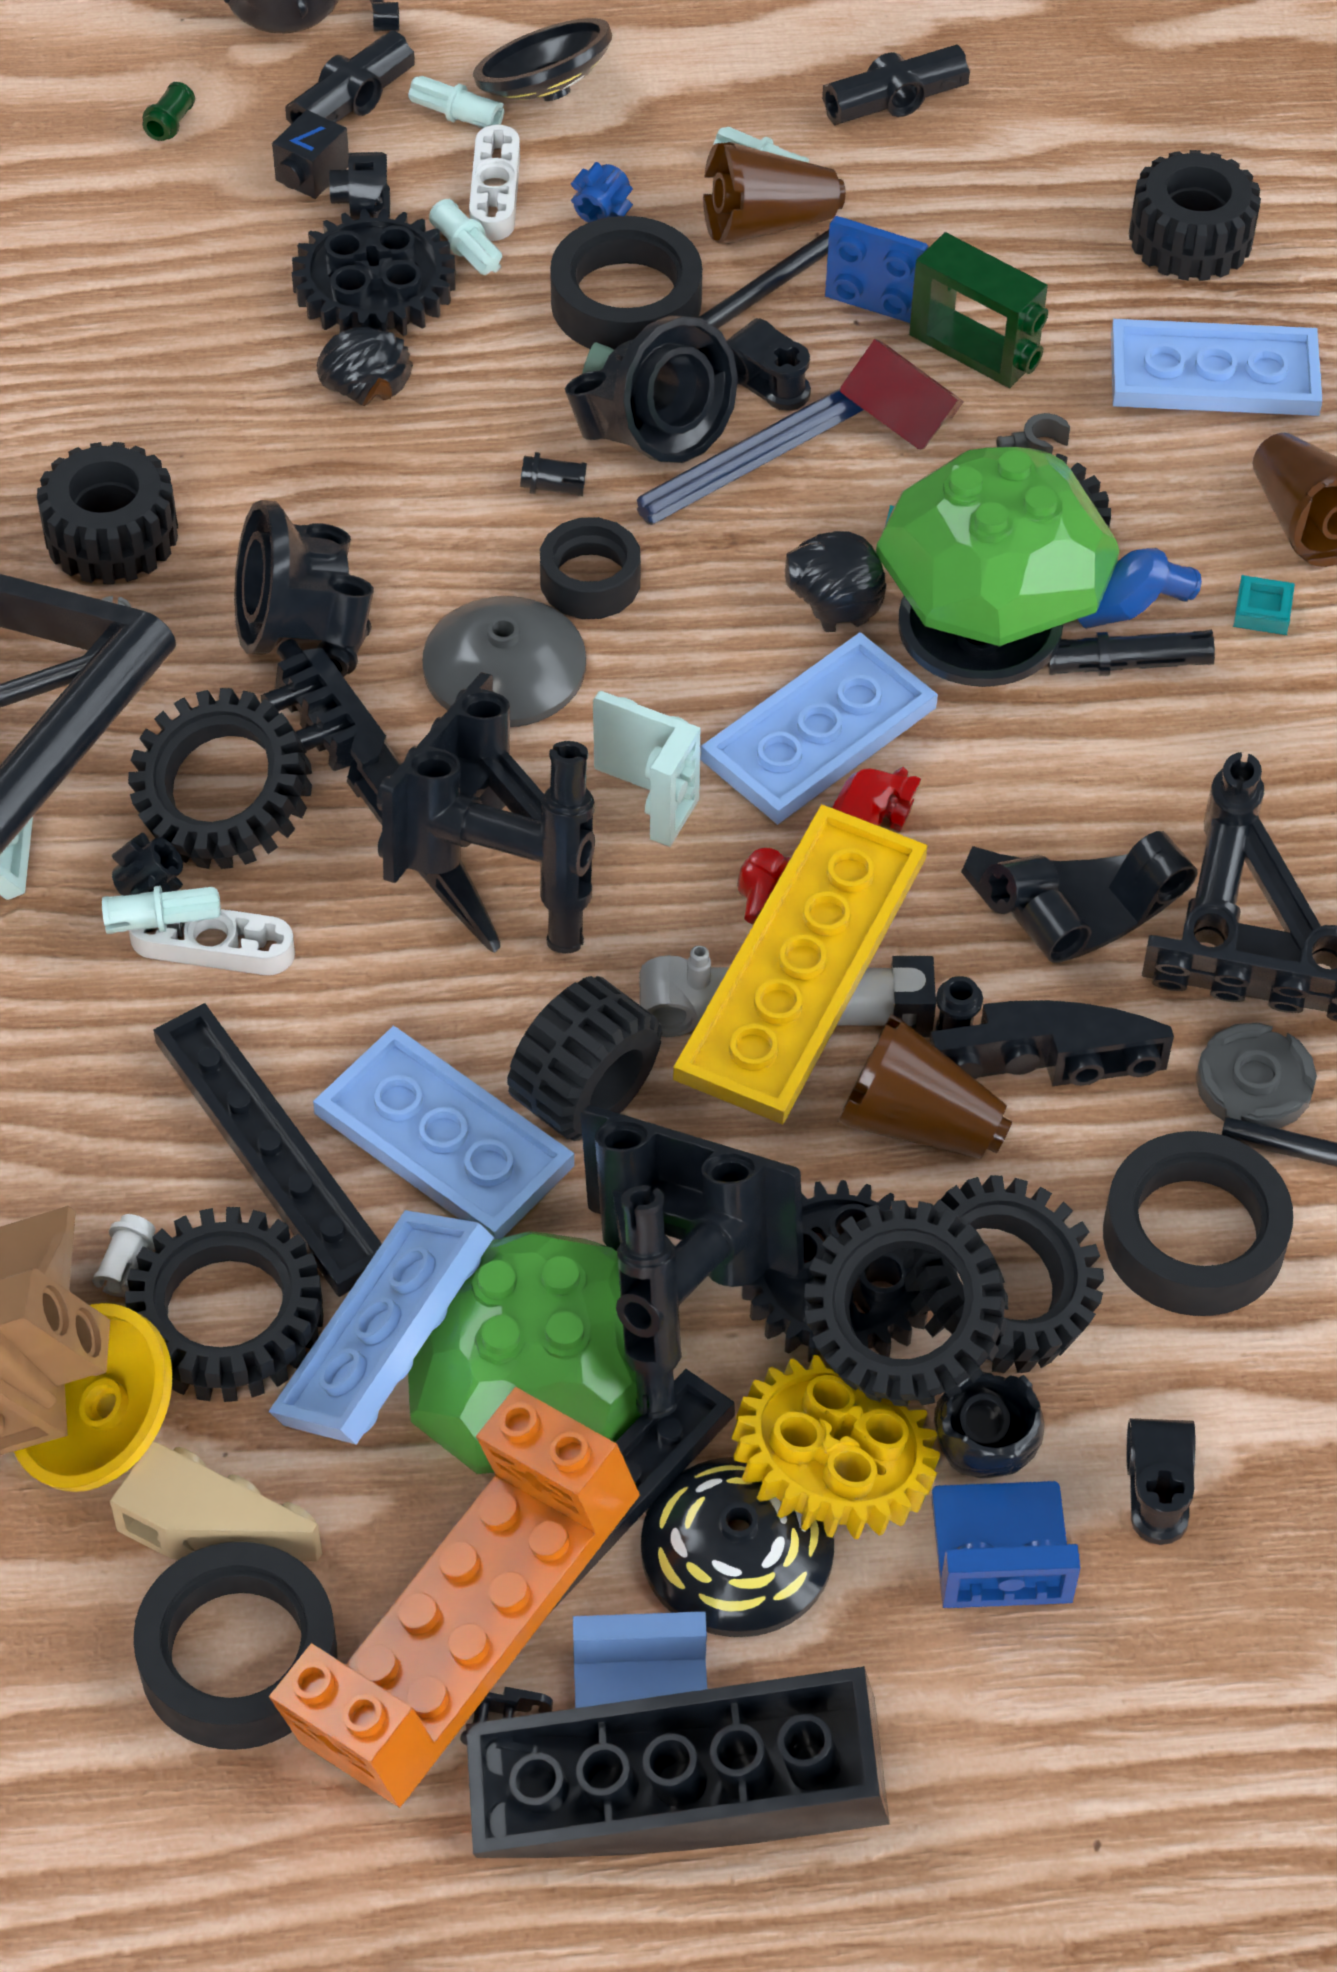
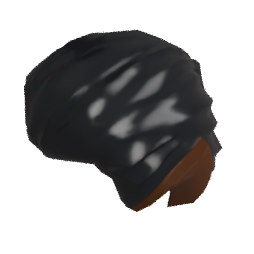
(364, 364)

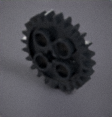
(374, 273)
(886, 1310)

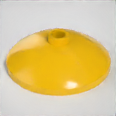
(109, 1414)

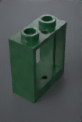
(959, 267)

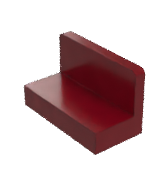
(899, 394)

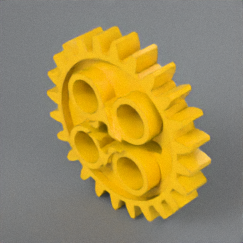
(833, 1450)

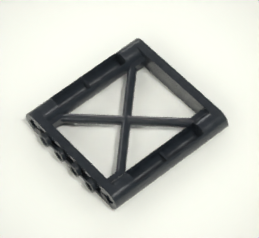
(121, 657)

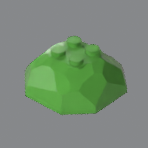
(999, 546)
(531, 1320)

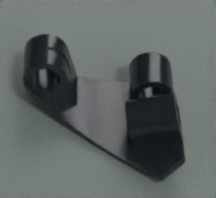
(1082, 903)

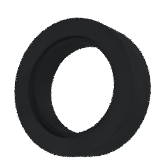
(620, 242)
(1180, 1285)
(193, 1582)

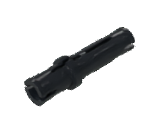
(1141, 651)

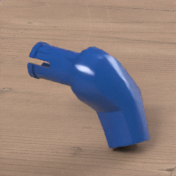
(1137, 584)

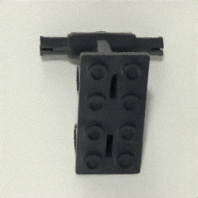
(454, 796)
(1247, 957)
(721, 1202)

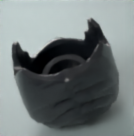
(837, 578)
(990, 1426)

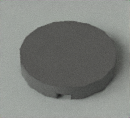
(1256, 1075)

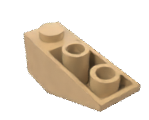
(184, 1506)

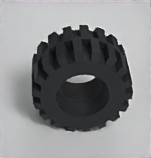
(1194, 215)
(108, 512)
(583, 1052)

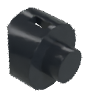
(362, 184)

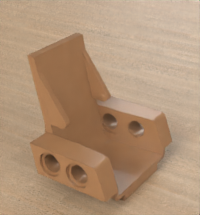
(44, 1330)

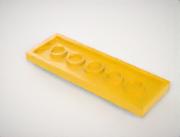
(800, 964)

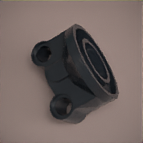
(660, 391)
(296, 583)

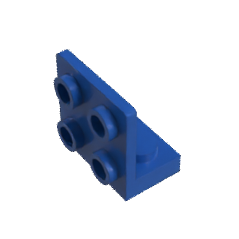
(871, 268)
(1003, 1545)

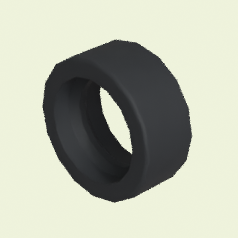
(590, 598)

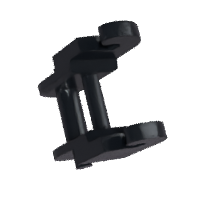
(508, 1704)

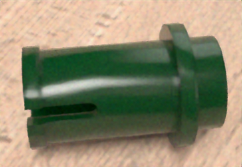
(163, 118)

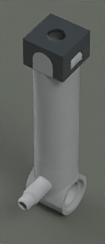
(682, 989)

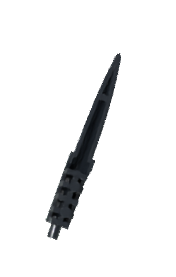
(342, 725)

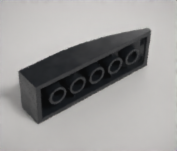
(681, 1771)

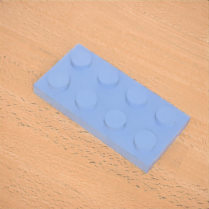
(1215, 367)
(818, 727)
(444, 1133)
(381, 1326)

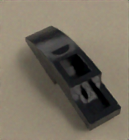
(1069, 1038)

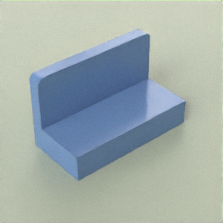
(638, 1656)

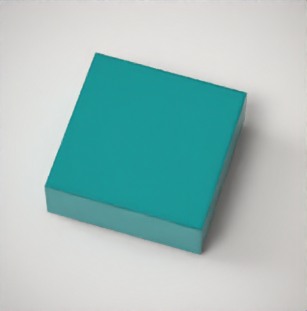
(1264, 605)

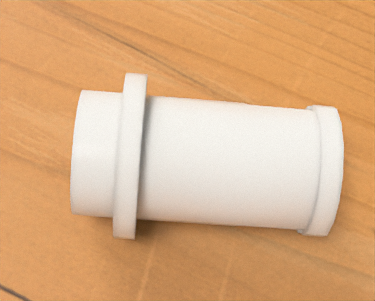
(127, 1240)

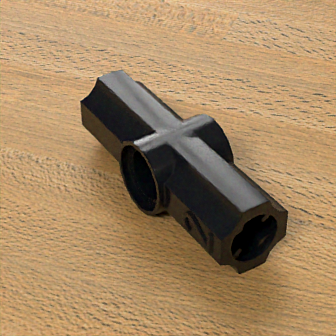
(355, 82)
(895, 84)

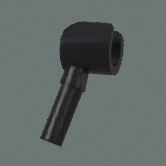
(385, 15)

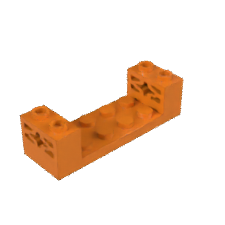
(469, 1605)

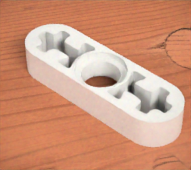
(486, 167)
(226, 955)

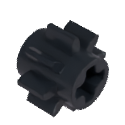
(146, 865)

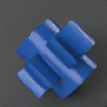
(601, 192)

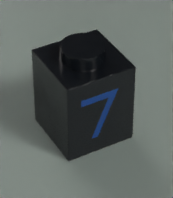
(309, 152)

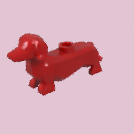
(865, 795)

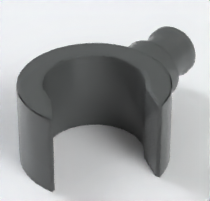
(1038, 426)

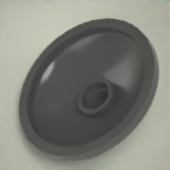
(521, 642)

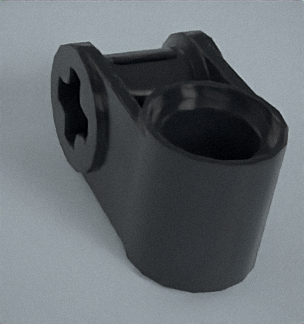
(771, 365)
(1161, 1477)

